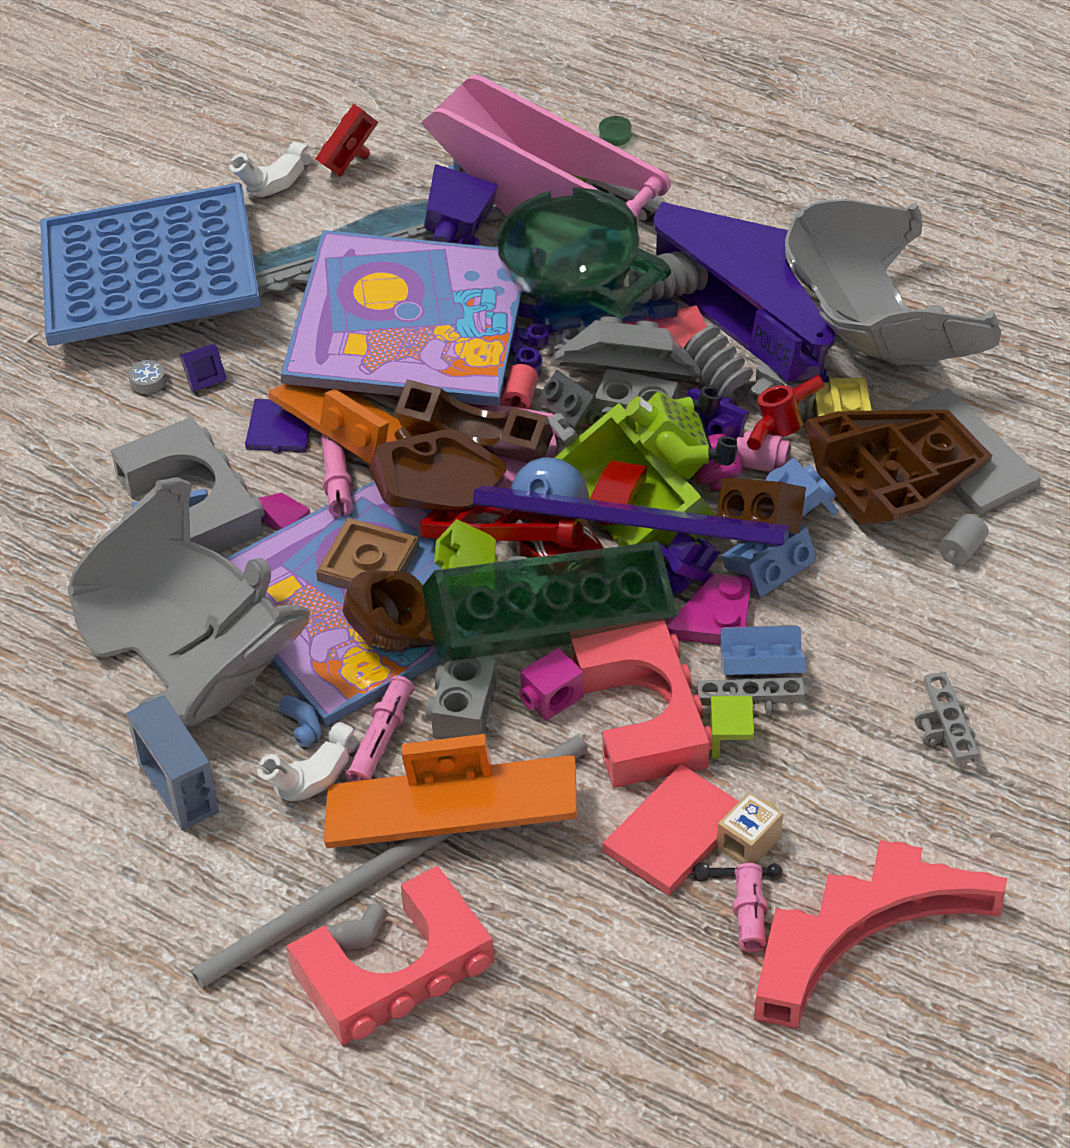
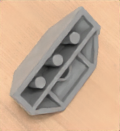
(628, 348)

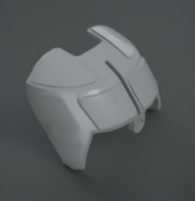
(842, 257)
(162, 593)

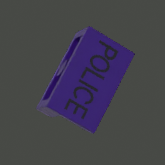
(781, 349)

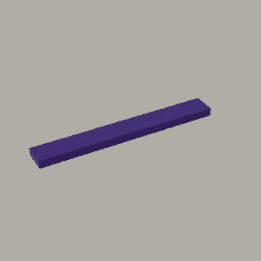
(631, 515)

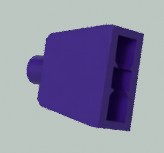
(457, 204)

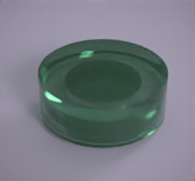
(615, 130)

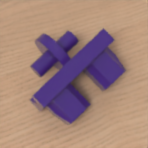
(727, 420)
(688, 560)

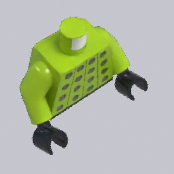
(677, 432)

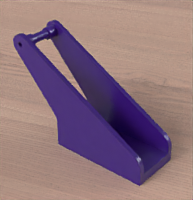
(744, 275)

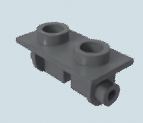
(570, 400)

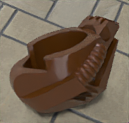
(379, 611)

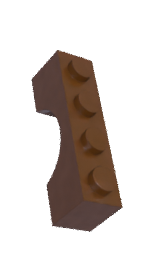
(509, 433)

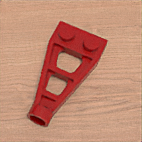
(542, 527)

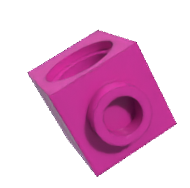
(551, 684)

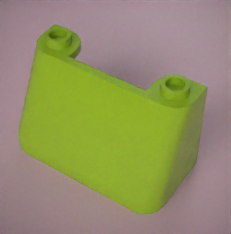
(617, 439)

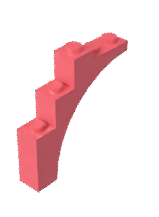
(852, 909)

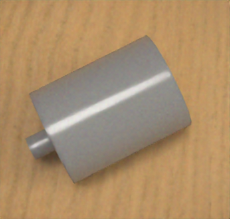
(963, 539)

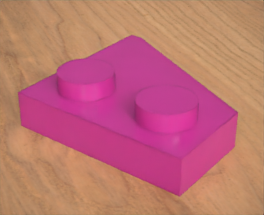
(717, 604)

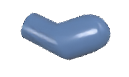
(305, 714)

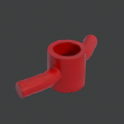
(781, 410)

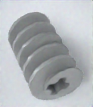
(684, 278)
(719, 365)

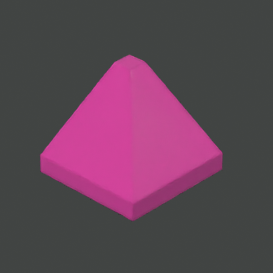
(282, 510)

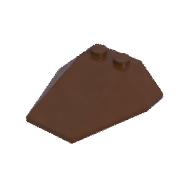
(893, 459)

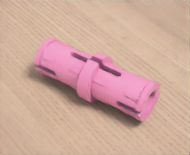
(750, 907)

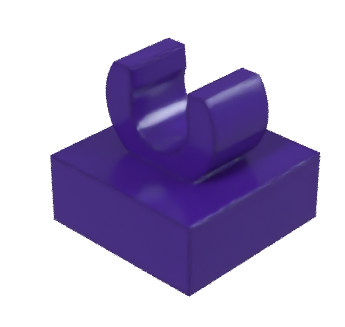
(203, 367)

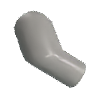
(362, 932)

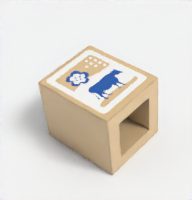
(749, 829)

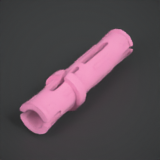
(337, 482)
(386, 718)

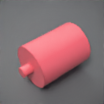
(519, 386)

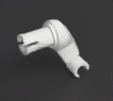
(273, 178)
(311, 776)

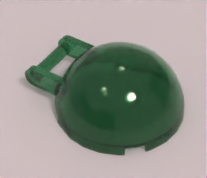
(577, 251)

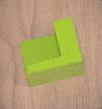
(730, 720)

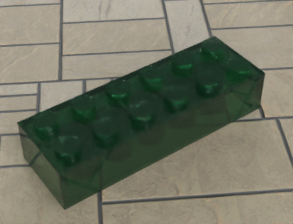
(546, 600)

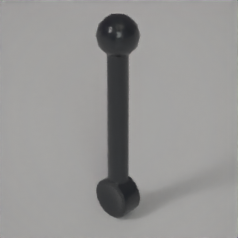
(702, 871)

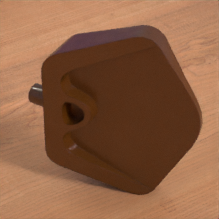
(433, 470)

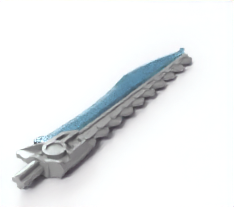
(294, 263)

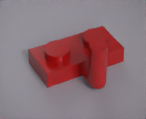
(347, 140)

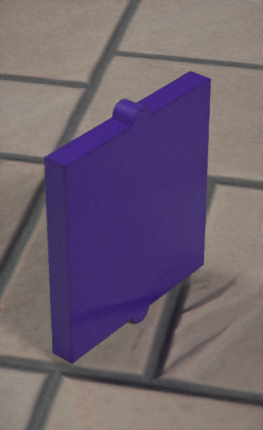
(275, 429)

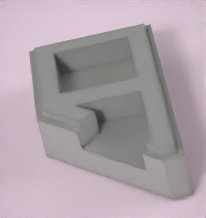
(562, 429)

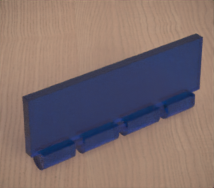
(572, 317)

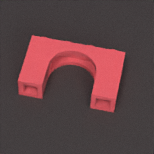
(650, 659)
(361, 1000)

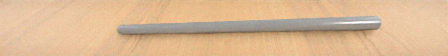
(335, 894)

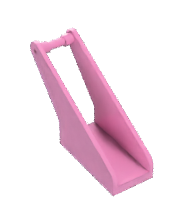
(531, 149)

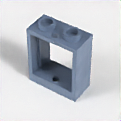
(173, 762)

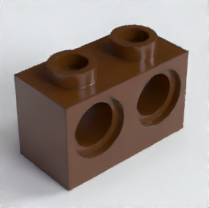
(762, 502)

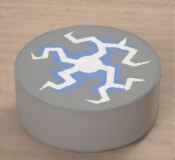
(147, 377)

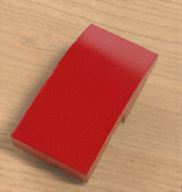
(619, 483)

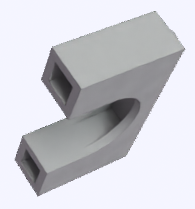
(188, 452)

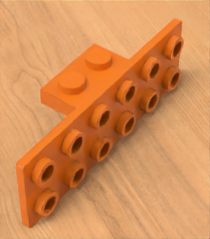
(340, 416)
(450, 791)

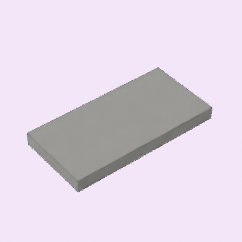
(1000, 479)

